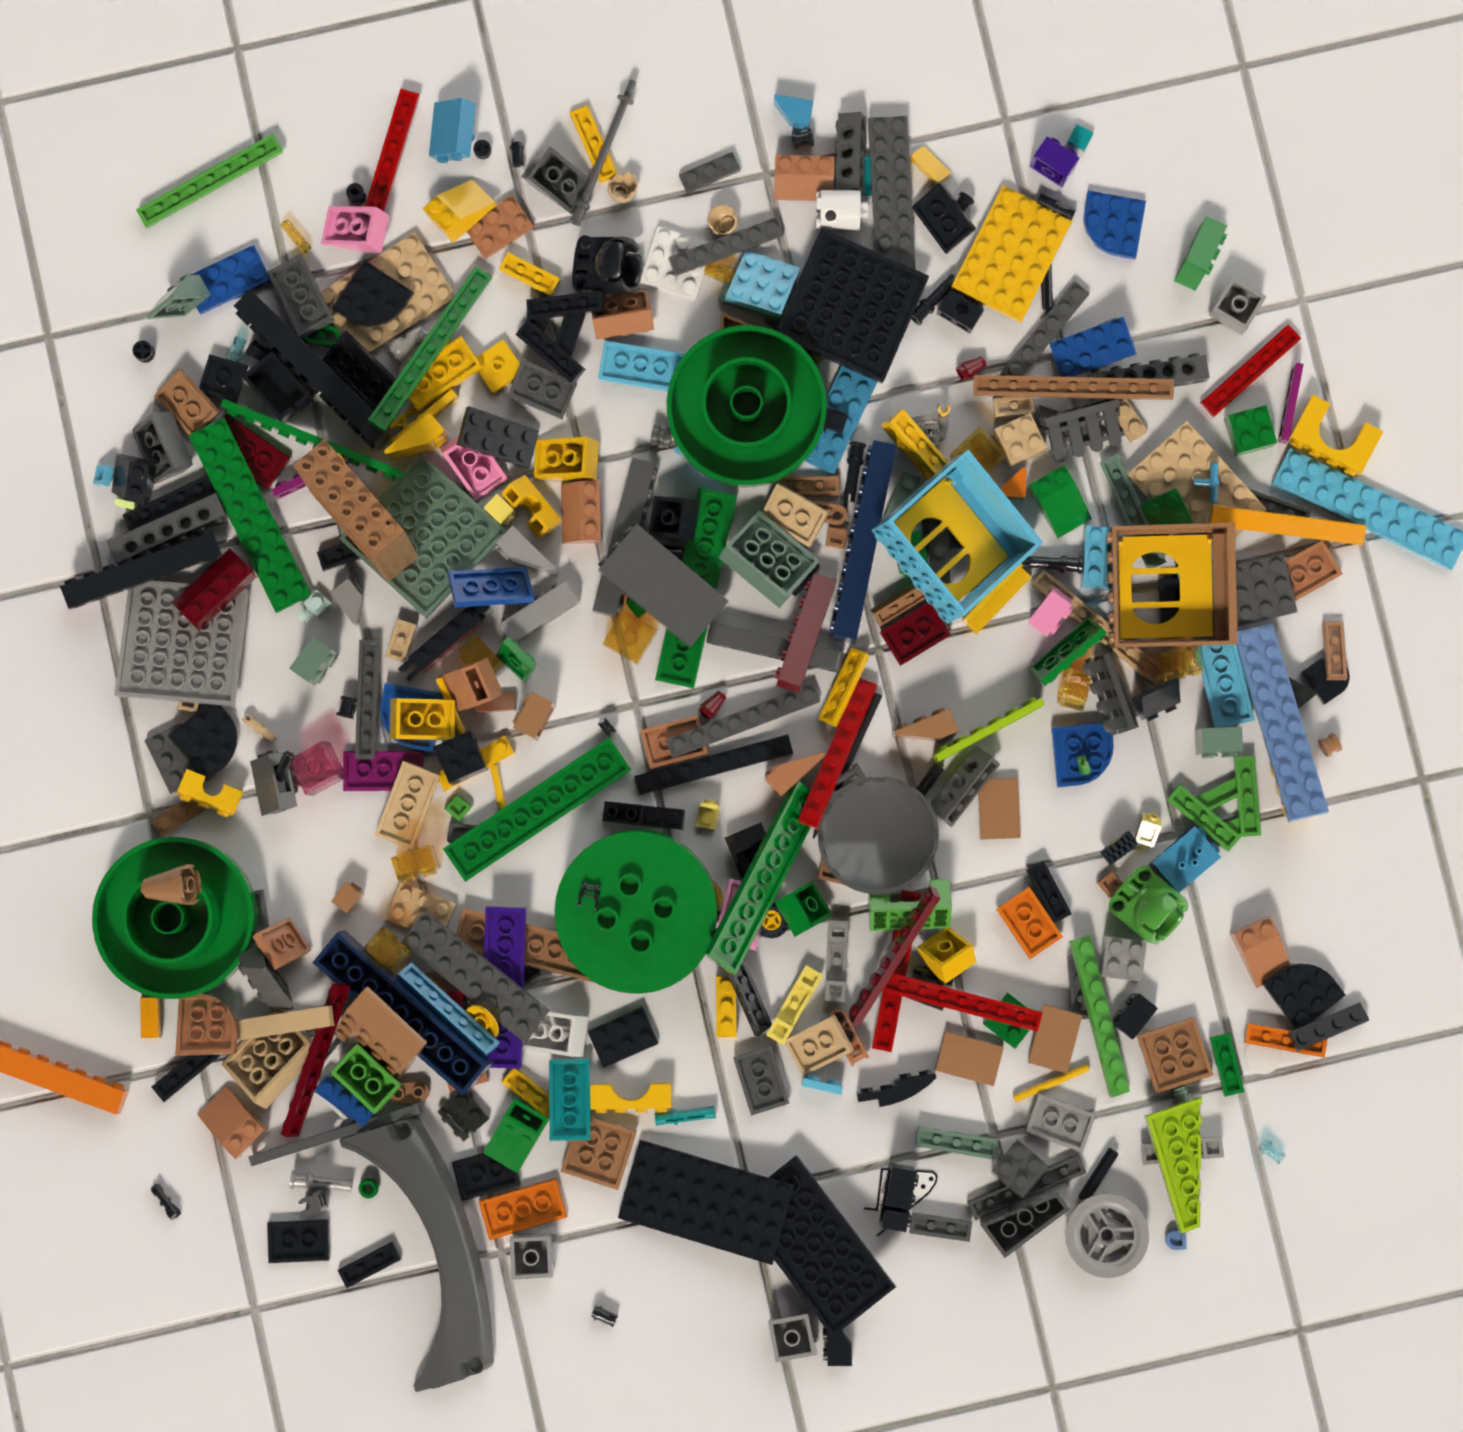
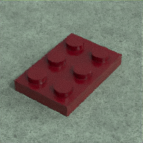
(915, 634)

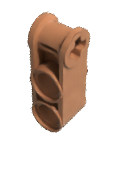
(855, 1042)

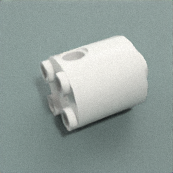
(840, 209)

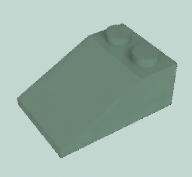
(180, 298)

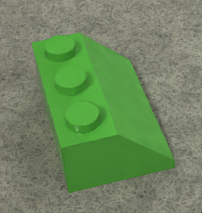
(366, 1078)

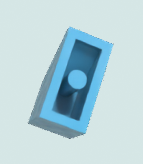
(795, 111)

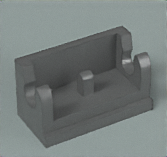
(316, 1202)

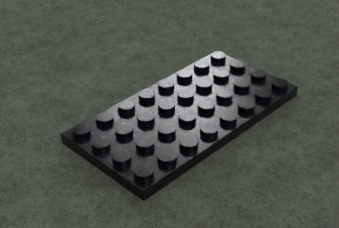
(706, 1202)
(826, 1255)

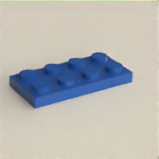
(232, 278)
(1093, 348)
(490, 586)

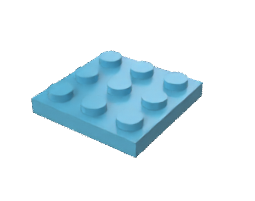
(762, 284)

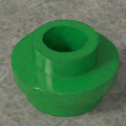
(362, 1188)

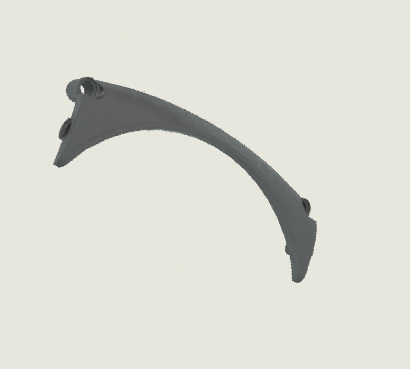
(420, 1172)

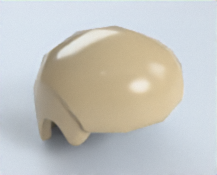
(623, 187)
(722, 220)

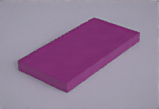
(376, 773)

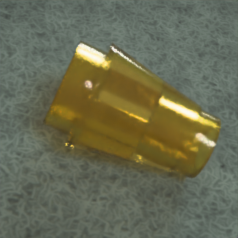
(720, 272)

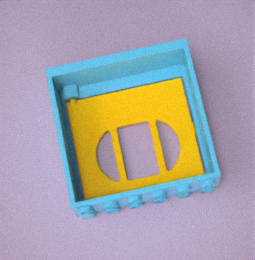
(977, 517)

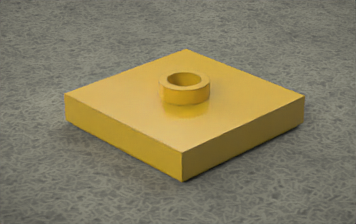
(498, 366)

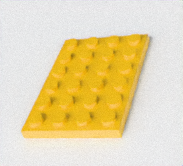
(1011, 254)

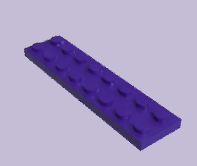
(506, 950)

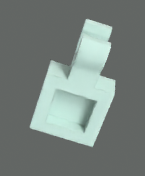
(316, 605)

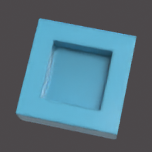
(103, 475)

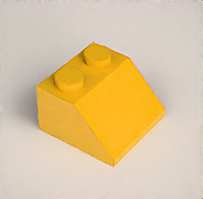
(947, 954)

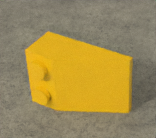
(459, 209)
(420, 438)
(566, 459)
(422, 719)

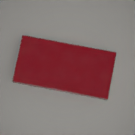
(262, 457)

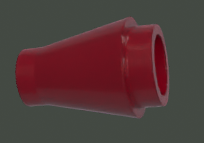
(969, 368)
(711, 706)

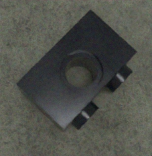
(964, 321)

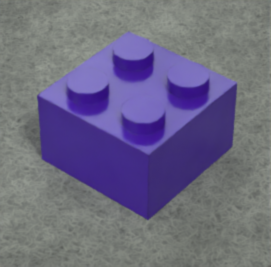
(1054, 161)

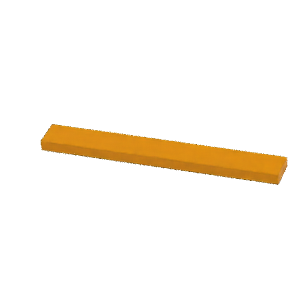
(1289, 524)

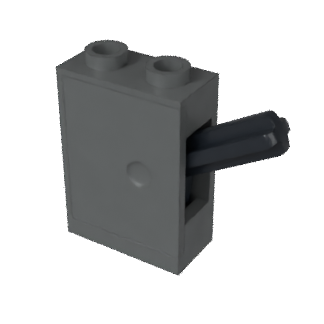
(274, 781)

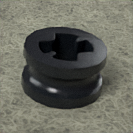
(487, 152)
(607, 727)

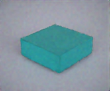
(1080, 137)

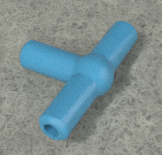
(1213, 482)

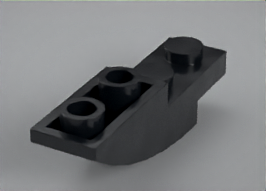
(643, 815)
(905, 1088)

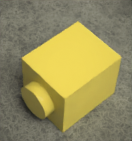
(500, 510)

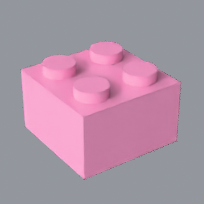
(1050, 611)

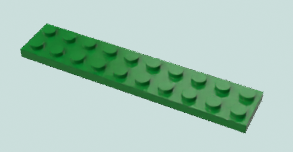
(250, 515)
(677, 662)
(537, 809)
(760, 883)

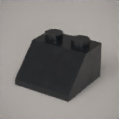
(133, 478)
(745, 845)

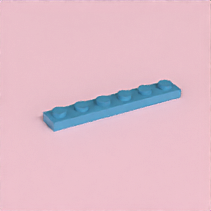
(448, 1010)

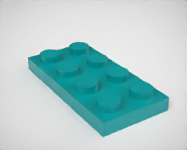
(569, 1100)

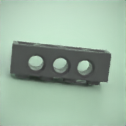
(857, 142)
(973, 783)

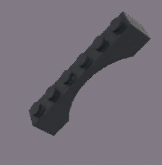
(838, 1349)

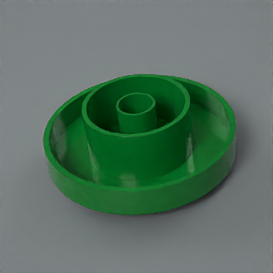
(746, 406)
(649, 915)
(171, 946)

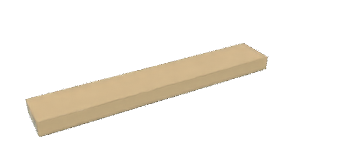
(285, 1023)

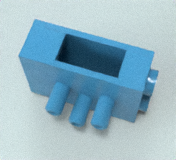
(452, 130)
(1186, 859)

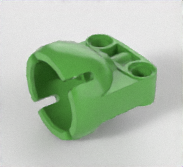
(1149, 906)

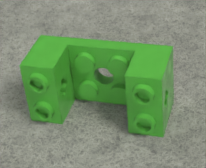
(892, 916)

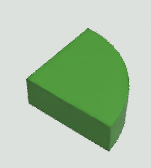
(1083, 765)

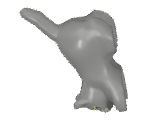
(403, 346)

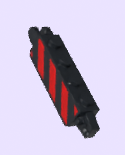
(445, 640)

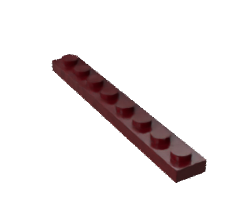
(894, 956)
(314, 1063)

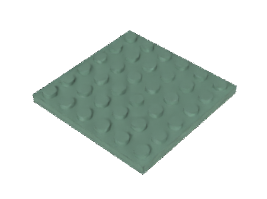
(442, 526)

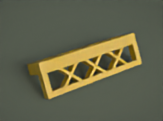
(435, 410)
(914, 444)
(996, 599)

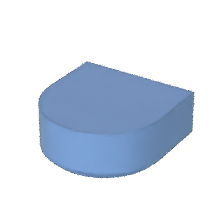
(1175, 1240)

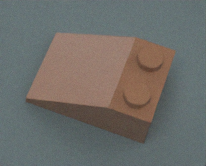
(789, 773)
(1260, 949)
(232, 1122)

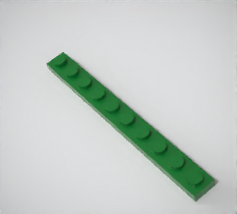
(429, 349)
(304, 437)

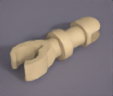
(259, 728)

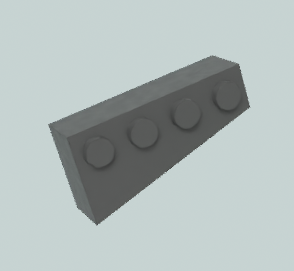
(1019, 1226)

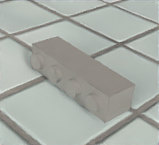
(540, 612)

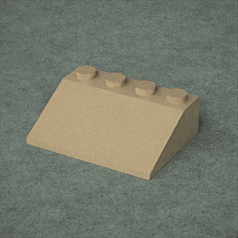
(268, 1064)

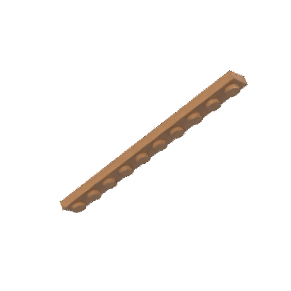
(1073, 387)

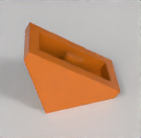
(1016, 487)

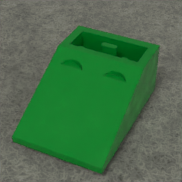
(516, 1135)

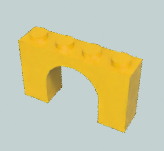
(1307, 436)

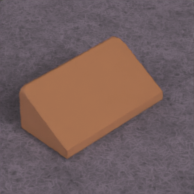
(500, 704)

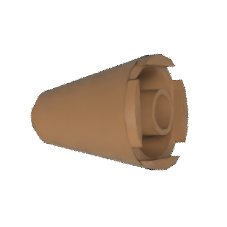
(175, 885)

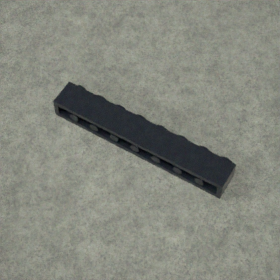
(141, 570)

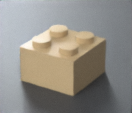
(1020, 440)

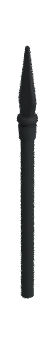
(866, 722)

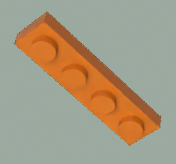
(1279, 1039)

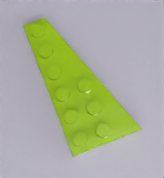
(1178, 1152)

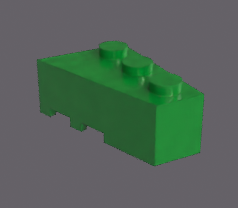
(1201, 253)

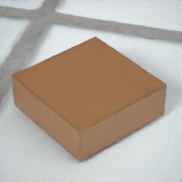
(836, 537)
(1109, 883)

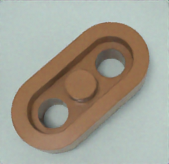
(833, 508)
(409, 1095)

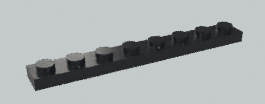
(714, 764)

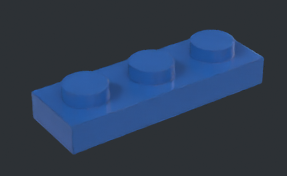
(343, 1100)

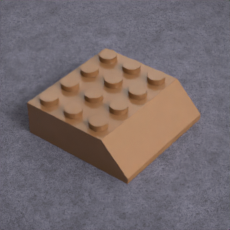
(380, 1033)

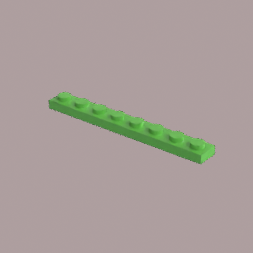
(209, 181)
(1099, 1016)

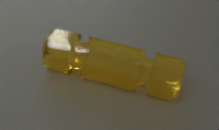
(296, 237)

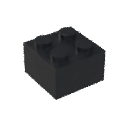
(674, 518)
(461, 758)

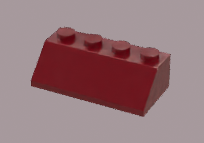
(214, 589)

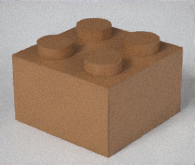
(533, 716)

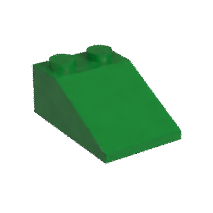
(1060, 501)

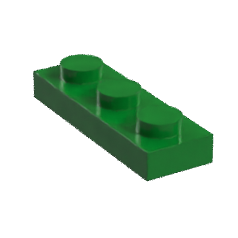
(1226, 1064)

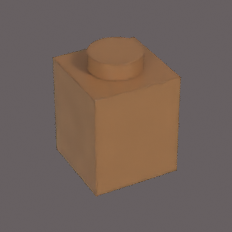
(347, 897)

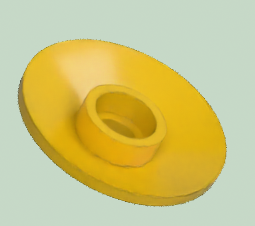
(484, 1018)

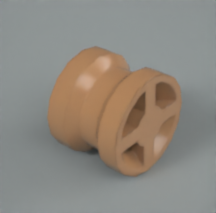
(1330, 744)

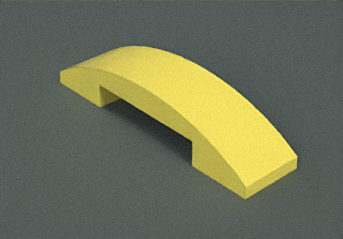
(794, 1005)

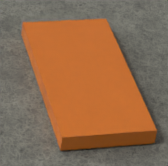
(522, 1208)

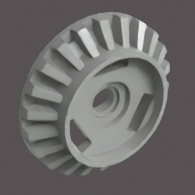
(1131, 1234)

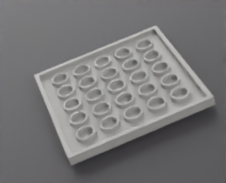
(173, 660)

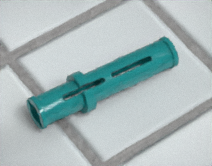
(677, 1116)

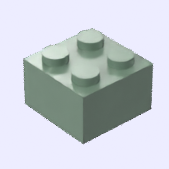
(314, 661)
(1216, 741)

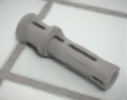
(308, 1183)

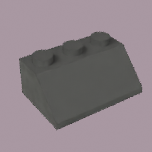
(162, 442)
(267, 981)

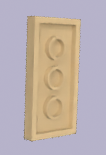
(407, 805)

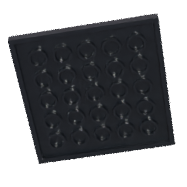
(852, 305)

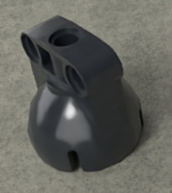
(606, 265)

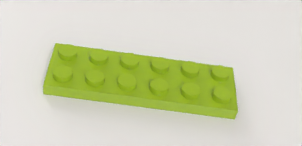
(993, 726)

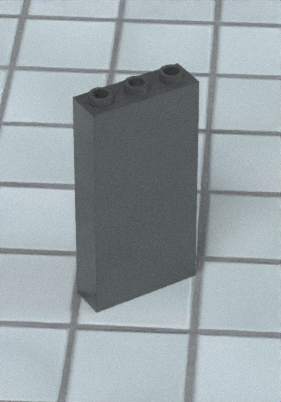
(662, 585)

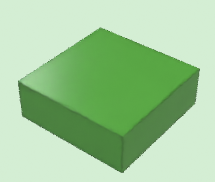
(458, 807)

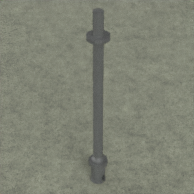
(582, 204)

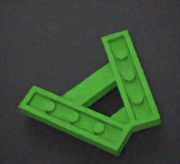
(1241, 787)

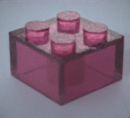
(317, 768)

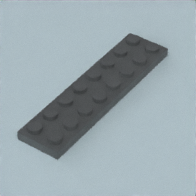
(891, 188)
(475, 976)

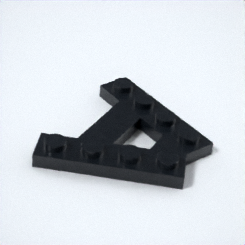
(574, 309)

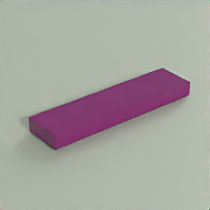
(1290, 403)

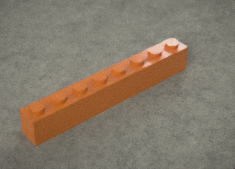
(62, 1080)

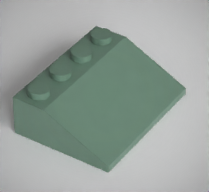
(769, 559)

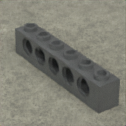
(1195, 362)
(217, 516)

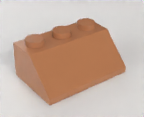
(802, 176)
(624, 315)
(581, 512)

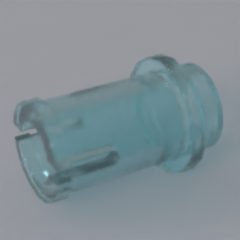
(236, 349)
(1270, 1150)

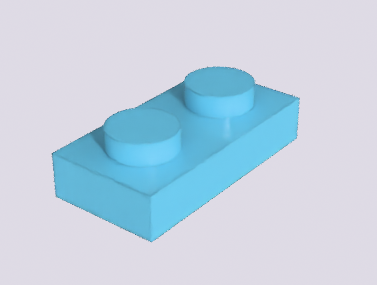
(830, 1086)

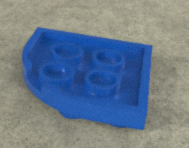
(1114, 223)
(395, 691)
(1080, 740)

